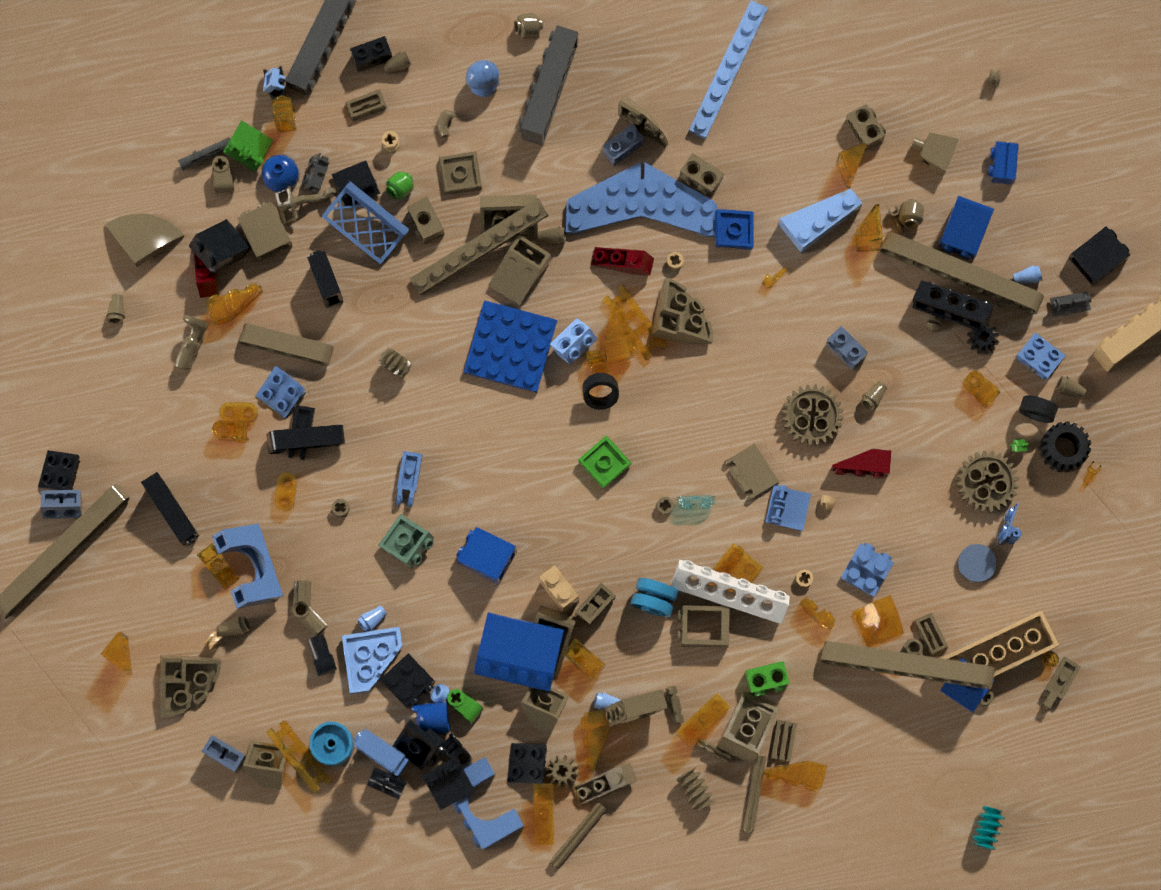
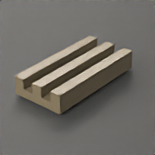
(367, 111)
(937, 649)
(791, 742)

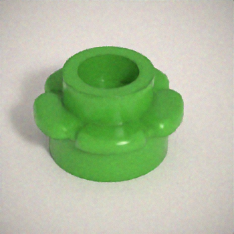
(1019, 445)

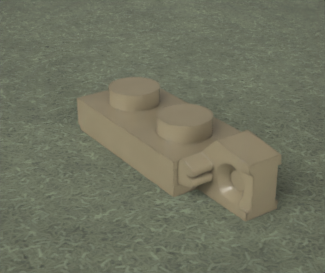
(1060, 682)

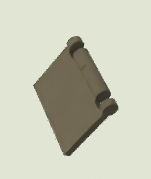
(752, 471)

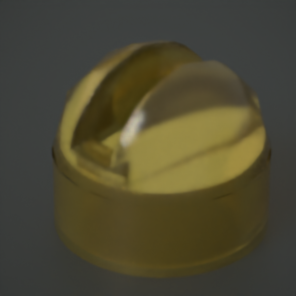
(1052, 656)

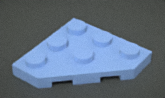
(369, 656)

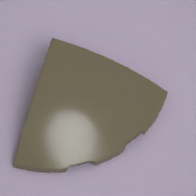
(642, 120)
(143, 235)
(680, 316)
(185, 682)

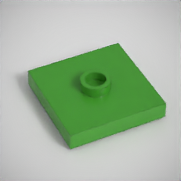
(604, 462)

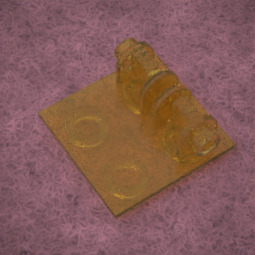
(738, 564)

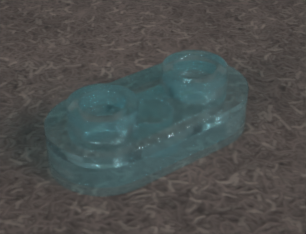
(688, 502)

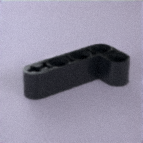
(305, 438)

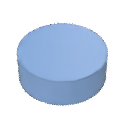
(439, 693)

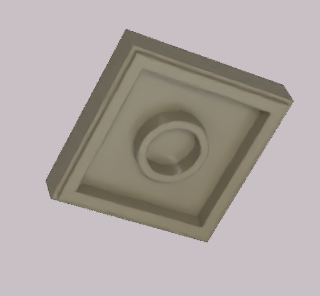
(460, 172)

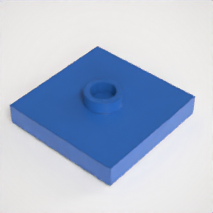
(734, 229)
(966, 696)

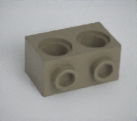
(861, 128)
(704, 170)
(595, 604)

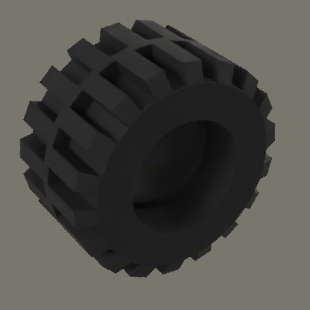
(1071, 432)

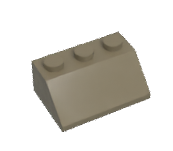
(497, 208)

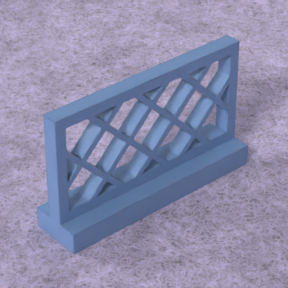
(376, 210)

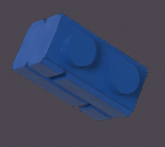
(1004, 162)

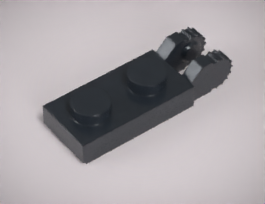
(302, 418)

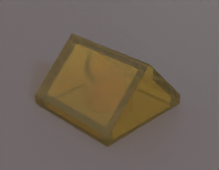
(849, 161)
(118, 652)

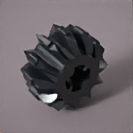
(979, 344)

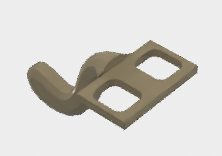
(294, 202)

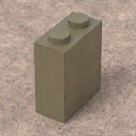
(264, 231)

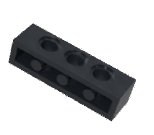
(942, 307)

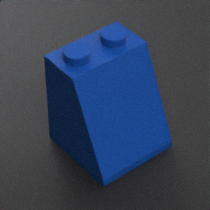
(965, 228)
(486, 555)

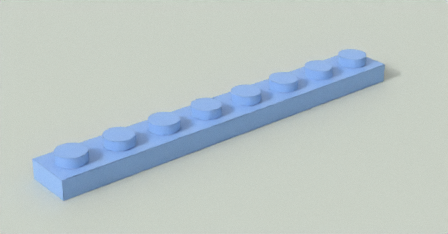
(728, 69)

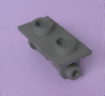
(312, 180)
(1070, 303)

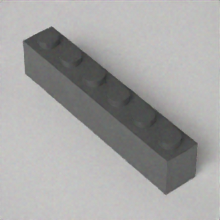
(318, 45)

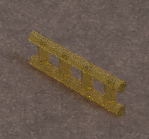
(646, 324)
(299, 746)

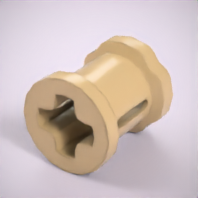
(385, 140)

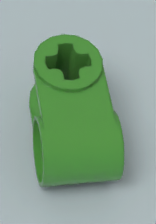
(467, 707)

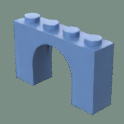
(251, 543)
(381, 752)
(491, 831)

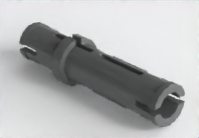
(204, 154)

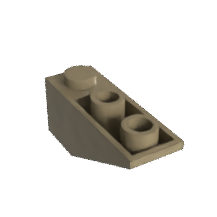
(605, 783)

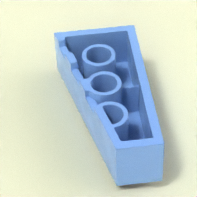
(817, 220)

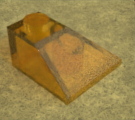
(869, 233)
(879, 621)

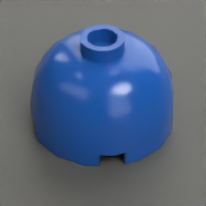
(280, 172)

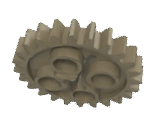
(795, 413)
(994, 497)

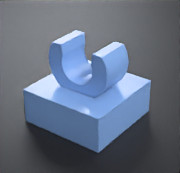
(271, 80)

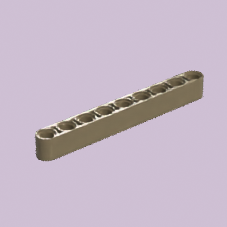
(962, 273)
(62, 550)
(908, 665)

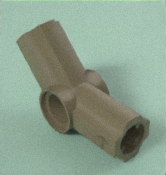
(310, 619)

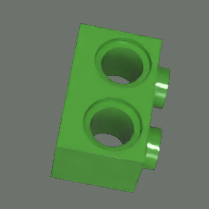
(765, 673)

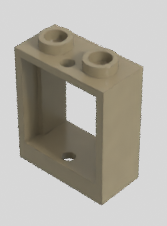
(724, 626)
(636, 707)

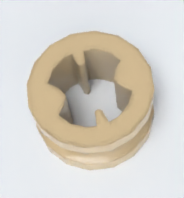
(680, 259)
(799, 575)
(213, 641)

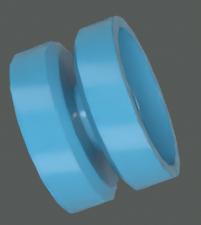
(654, 597)
(322, 737)

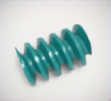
(988, 829)

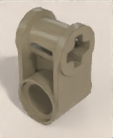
(222, 177)

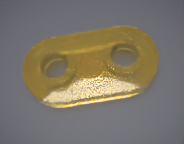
(239, 410)
(285, 492)

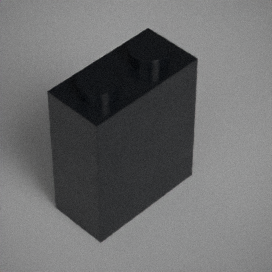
(219, 246)
(1099, 255)
(325, 278)

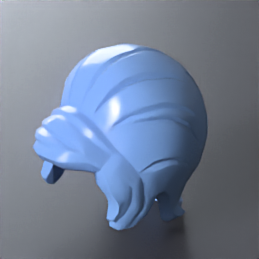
(483, 78)

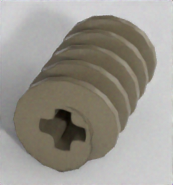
(695, 790)

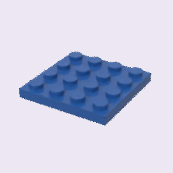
(510, 346)

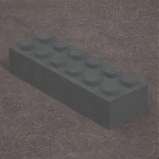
(549, 85)

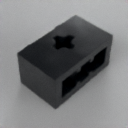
(371, 53)

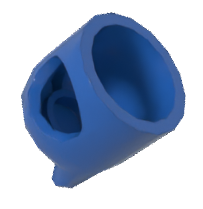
(432, 716)

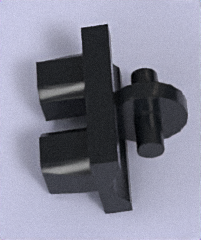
(386, 783)

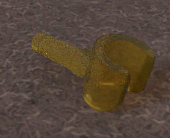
(769, 280)
(1091, 472)

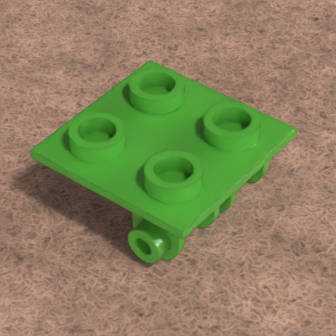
(248, 146)

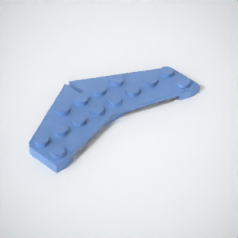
(630, 197)

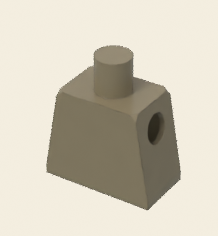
(935, 151)

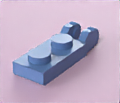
(409, 476)

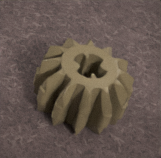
(395, 363)
(568, 774)

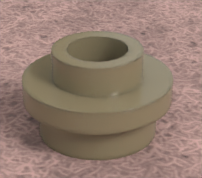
(919, 647)

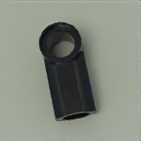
(323, 660)

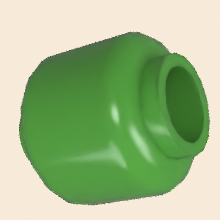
(399, 185)

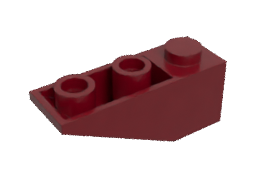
(623, 260)
(205, 280)
(871, 462)

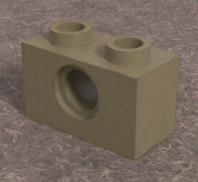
(420, 210)

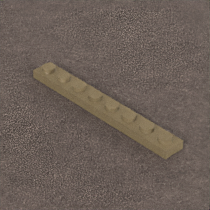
(479, 247)

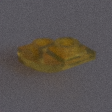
(823, 618)

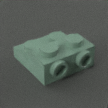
(406, 541)

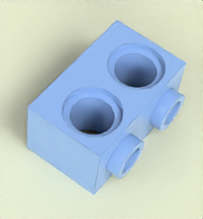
(573, 341)

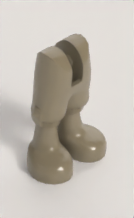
(192, 343)

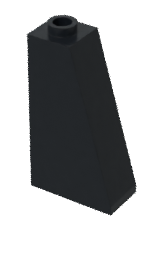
(170, 509)

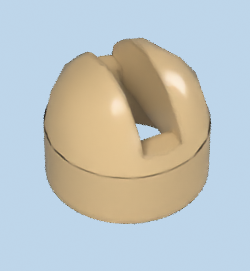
(827, 501)

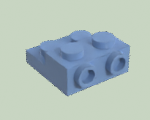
(867, 569)

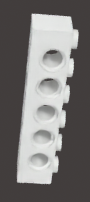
(737, 599)

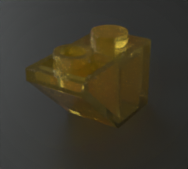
(218, 566)
(584, 659)

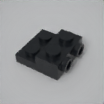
(408, 681)
(419, 745)

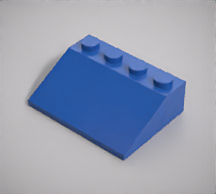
(518, 651)

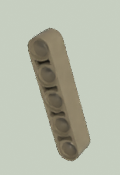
(286, 344)

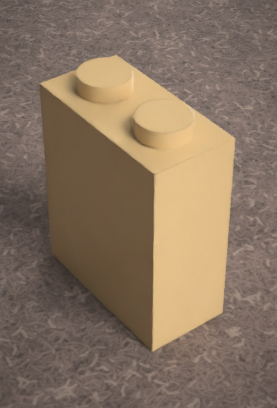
(559, 589)

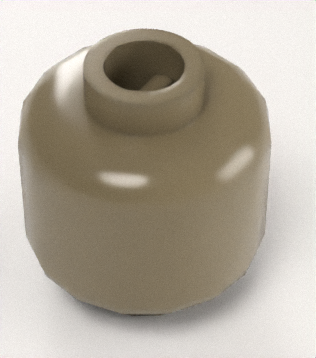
(528, 25)
(911, 213)

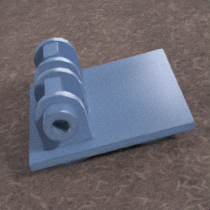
(1040, 356)
(280, 392)
(788, 507)
(1009, 533)

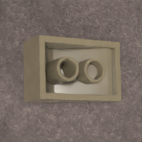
(559, 620)
(747, 728)

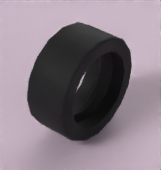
(597, 379)
(1038, 409)

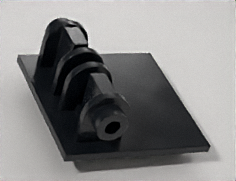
(360, 176)
(59, 471)
(527, 763)
(448, 783)

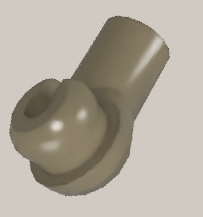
(442, 122)

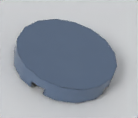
(977, 563)

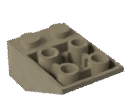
(520, 270)

